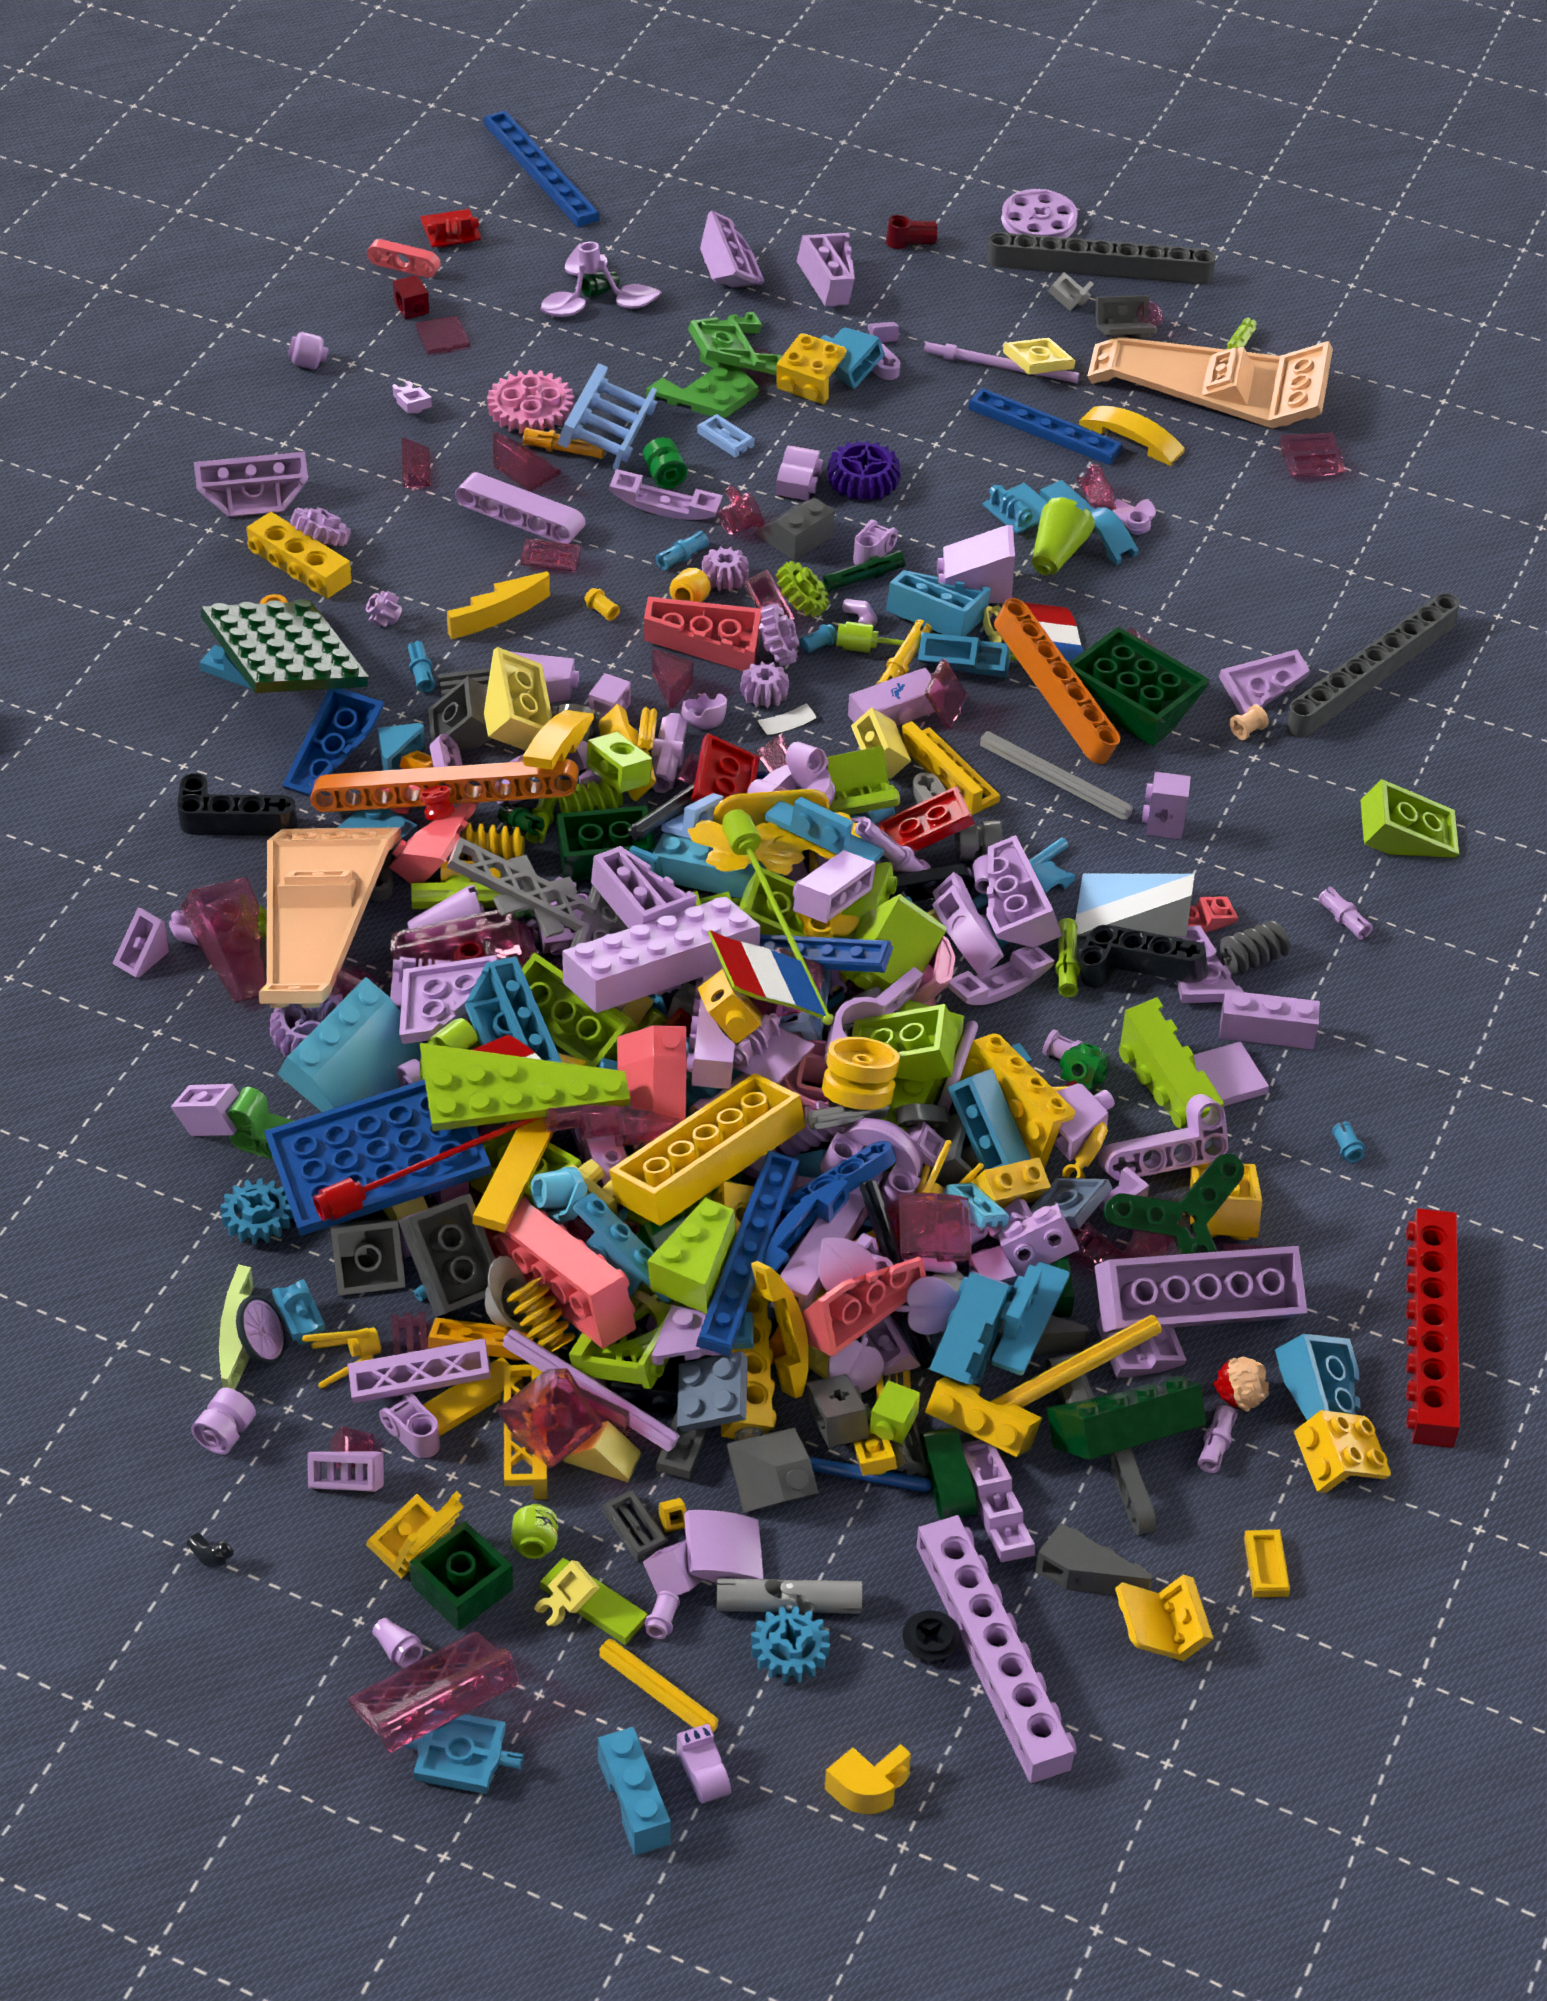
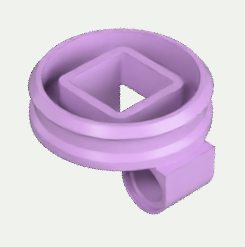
(803, 770)
(908, 1167)

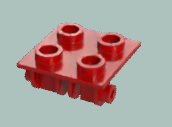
(451, 228)

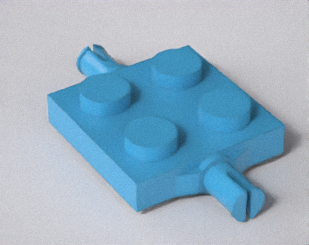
(463, 1754)

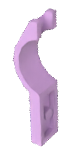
(867, 1007)

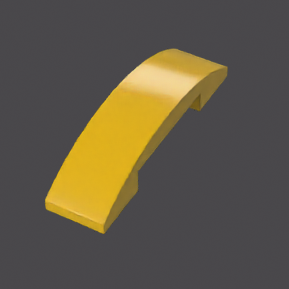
(1136, 427)
(793, 1366)

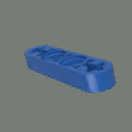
(855, 1170)

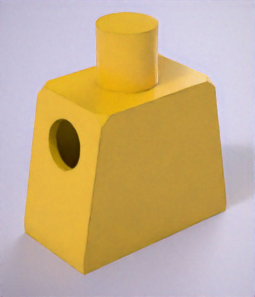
(733, 1011)

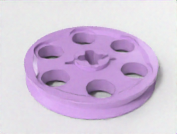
(1039, 215)

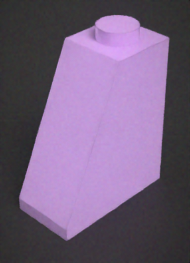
(558, 674)

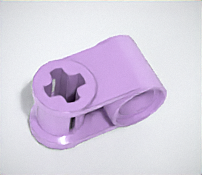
(873, 541)
(412, 1426)

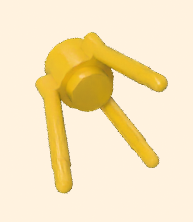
(930, 1185)
(361, 1343)

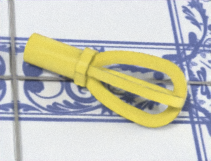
(993, 635)

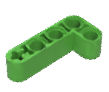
(252, 1118)

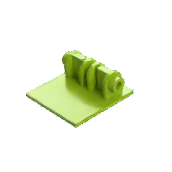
(858, 772)

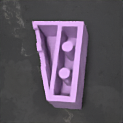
(634, 889)

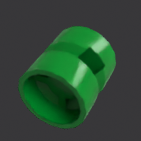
(665, 463)

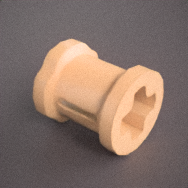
(1248, 722)

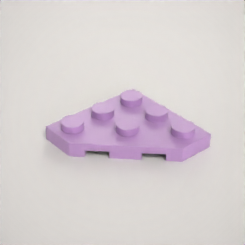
(436, 996)

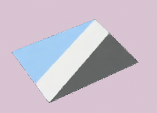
(1135, 902)

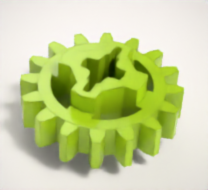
(802, 589)

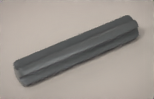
(841, 1116)

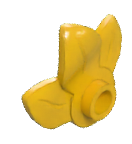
(838, 926)

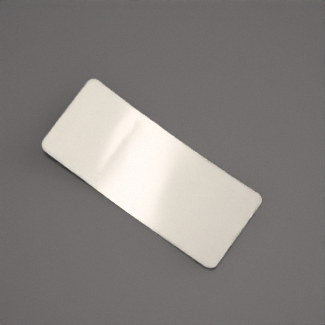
(787, 720)

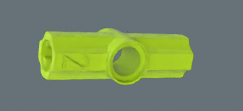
(429, 894)

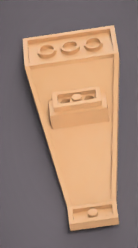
(314, 906)

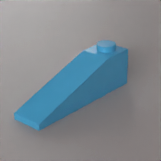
(1320, 1373)

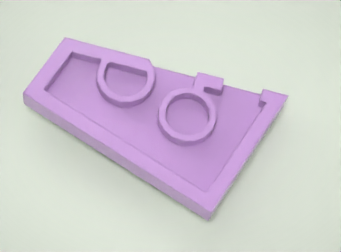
(1263, 679)
(1218, 977)

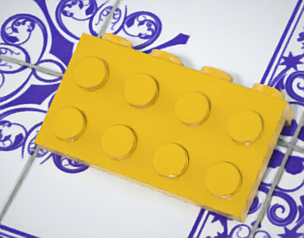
(1031, 1099)

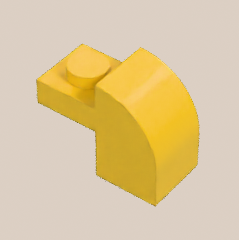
(864, 1786)

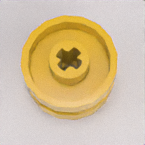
(860, 1073)

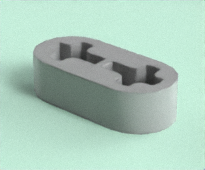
(922, 783)

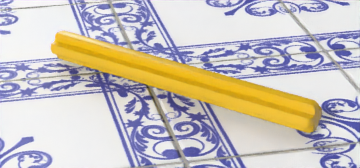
(1081, 1363)

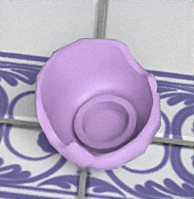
(705, 712)

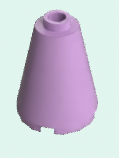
(456, 906)

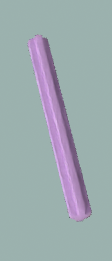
(543, 1360)

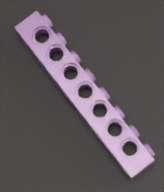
(1037, 1755)

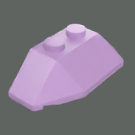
(728, 254)
(252, 483)

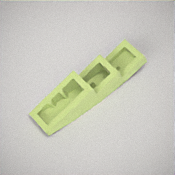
(231, 1352)

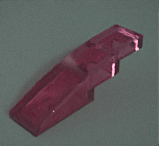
(626, 1124)

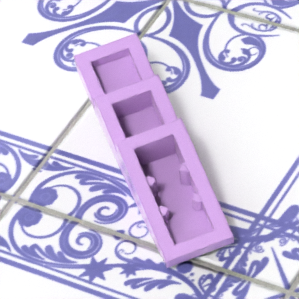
(997, 1502)

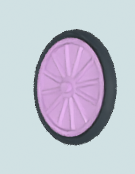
(261, 1330)

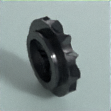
(929, 1623)

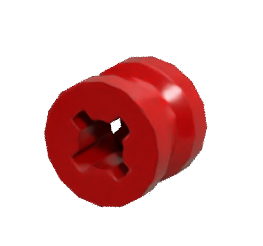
(437, 802)

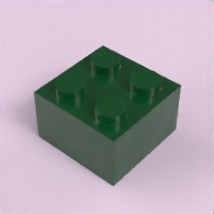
(461, 1575)

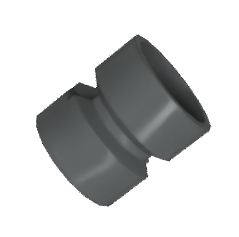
(974, 840)

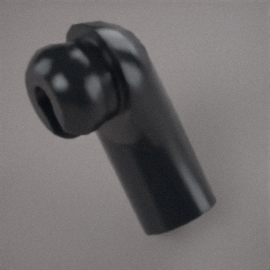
(208, 1554)

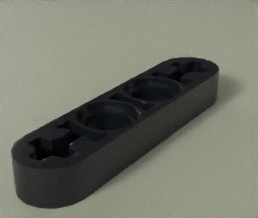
(917, 880)

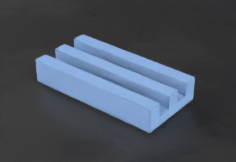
(722, 437)

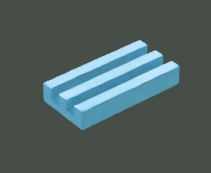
(981, 1206)

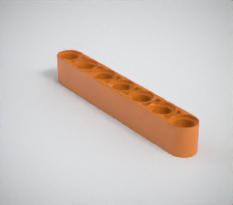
(1057, 681)

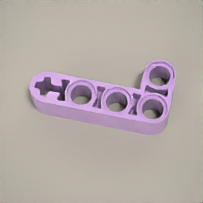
(1164, 1144)

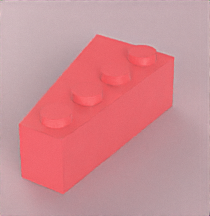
(705, 630)

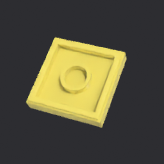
(1038, 356)

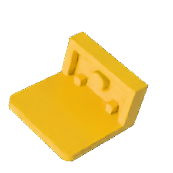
(807, 367)
(1340, 1447)
(1166, 1621)

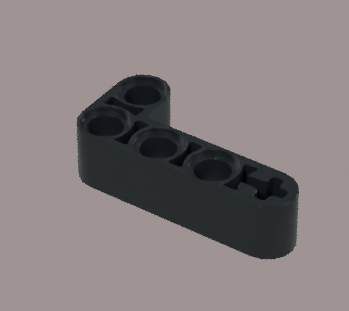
(231, 813)
(1142, 953)

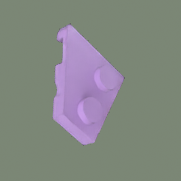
(680, 1336)

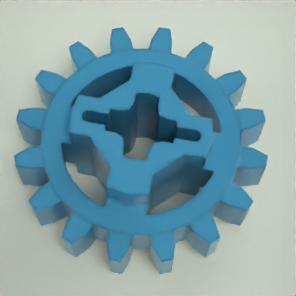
(256, 1211)
(787, 1642)

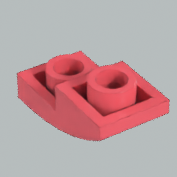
(1212, 913)

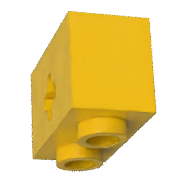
(1013, 1181)

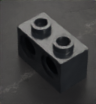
(662, 1396)

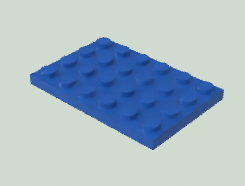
(367, 1144)

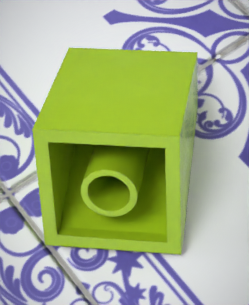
(911, 933)

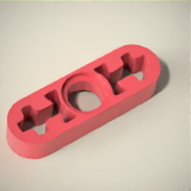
(421, 261)

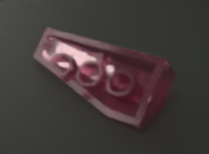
(226, 928)

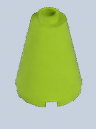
(1060, 534)

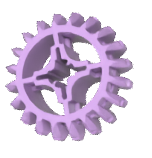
(304, 1019)

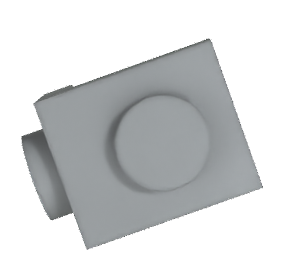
(1069, 292)

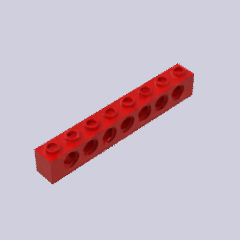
(1433, 1329)

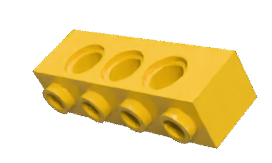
(299, 555)

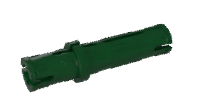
(873, 568)

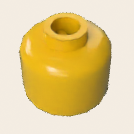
(690, 586)

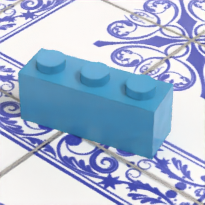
(988, 1120)

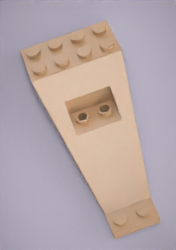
(1232, 381)

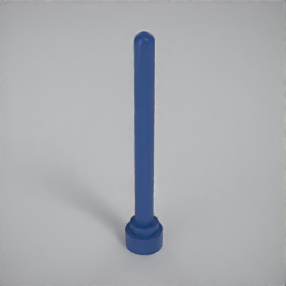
(854, 1472)

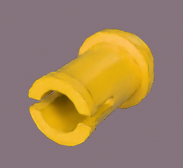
(597, 600)

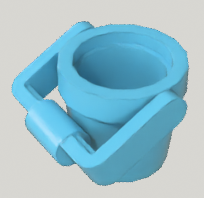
(558, 1193)

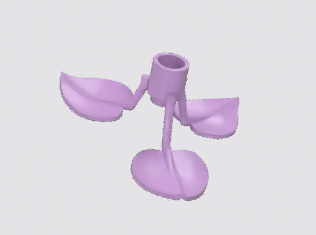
(587, 259)
(928, 1306)

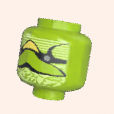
(534, 1531)

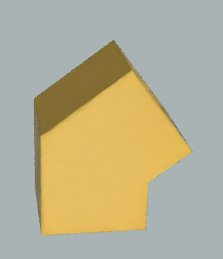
(672, 1508)

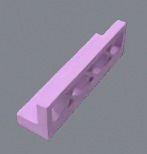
(419, 1371)

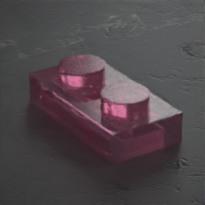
(550, 555)

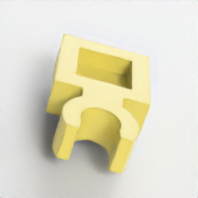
(571, 1591)

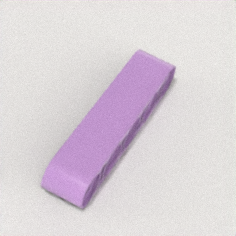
(520, 508)

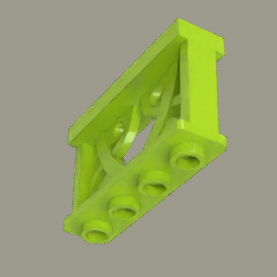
(609, 1362)

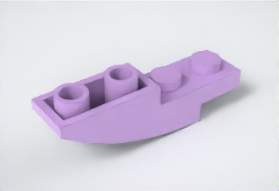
(965, 926)

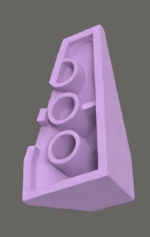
(1016, 898)

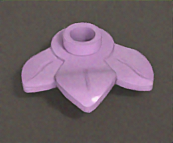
(1138, 518)

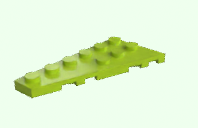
(493, 1088)

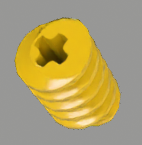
(498, 844)
(541, 1316)

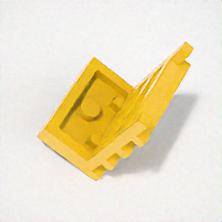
(413, 1531)

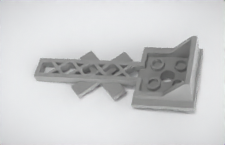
(538, 894)

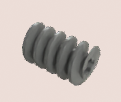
(1254, 946)

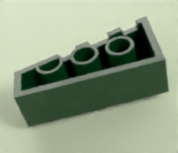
(1126, 1418)

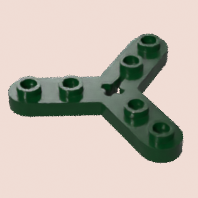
(1162, 1216)

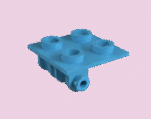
(1015, 507)

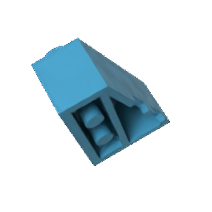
(942, 605)

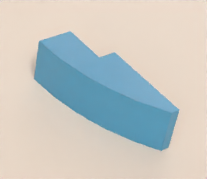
(965, 654)

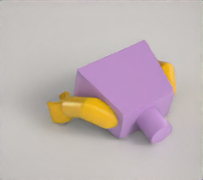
(1086, 1132)

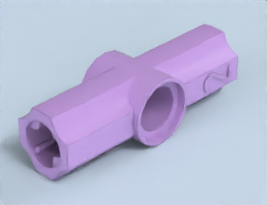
(668, 751)

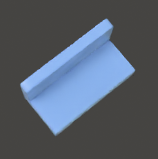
(693, 813)

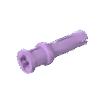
(900, 856)

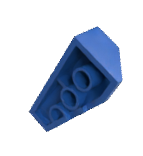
(333, 735)

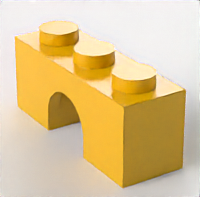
(1001, 1426)

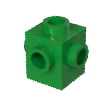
(1091, 1059)

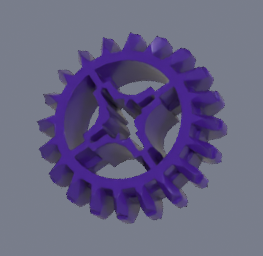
(864, 470)

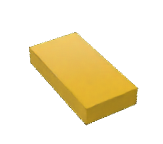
(1266, 1563)

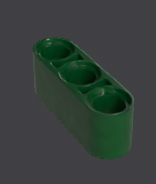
(948, 1473)

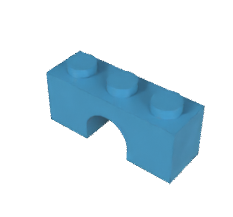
(639, 1799)

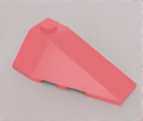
(430, 846)
(655, 1069)
(858, 1305)

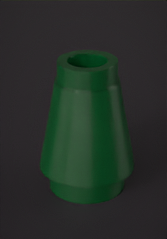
(597, 283)

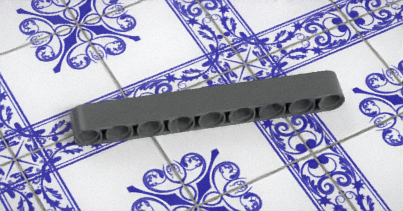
(1101, 257)
(1372, 665)

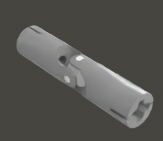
(816, 1595)

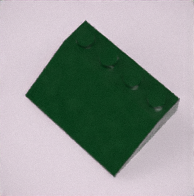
(1138, 684)

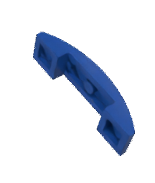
(821, 1203)

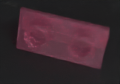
(1097, 488)

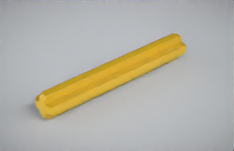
(656, 1685)

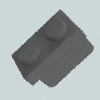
(1118, 316)

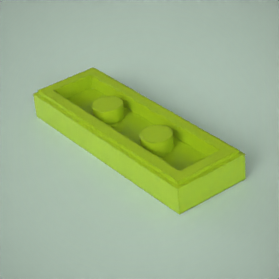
(605, 1608)

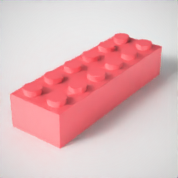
(582, 1282)

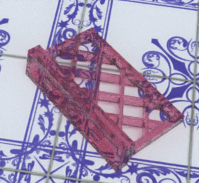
(433, 1705)

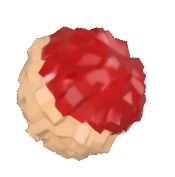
(1242, 1383)

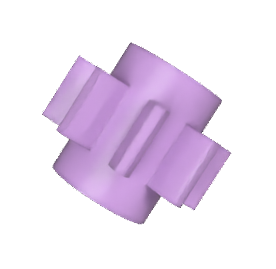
(383, 609)

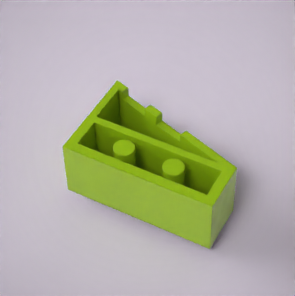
(694, 1256)

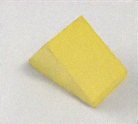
(606, 1453)

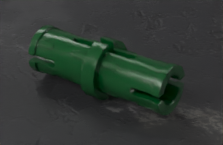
(521, 818)

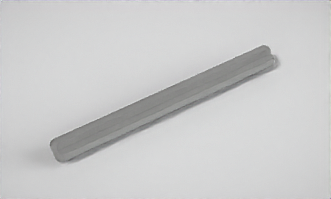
(1056, 775)

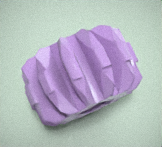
(725, 568)
(764, 685)

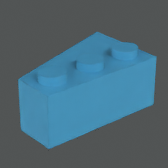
(972, 1329)

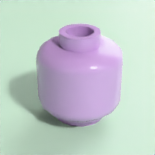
(307, 350)

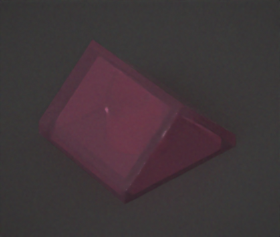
(521, 463)

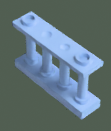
(590, 399)

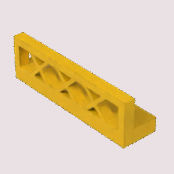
(941, 760)
(538, 1478)

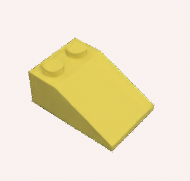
(516, 699)

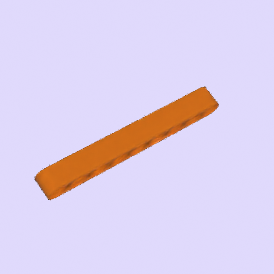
(455, 776)

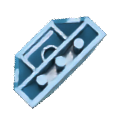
(505, 1006)

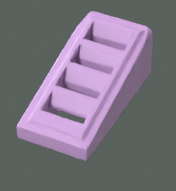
(374, 1463)

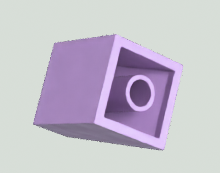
(981, 562)

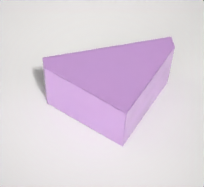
(143, 944)

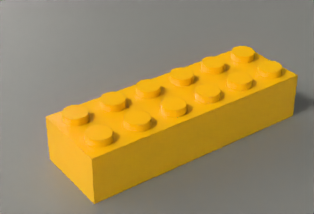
(707, 1149)

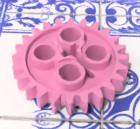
(530, 401)

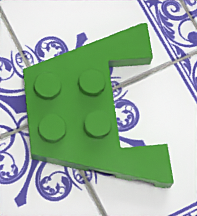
(727, 344)
(717, 392)

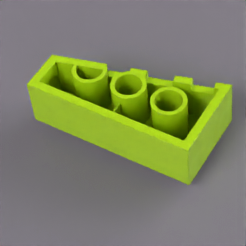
(1161, 1061)

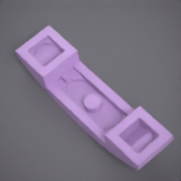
(662, 502)
(1002, 981)

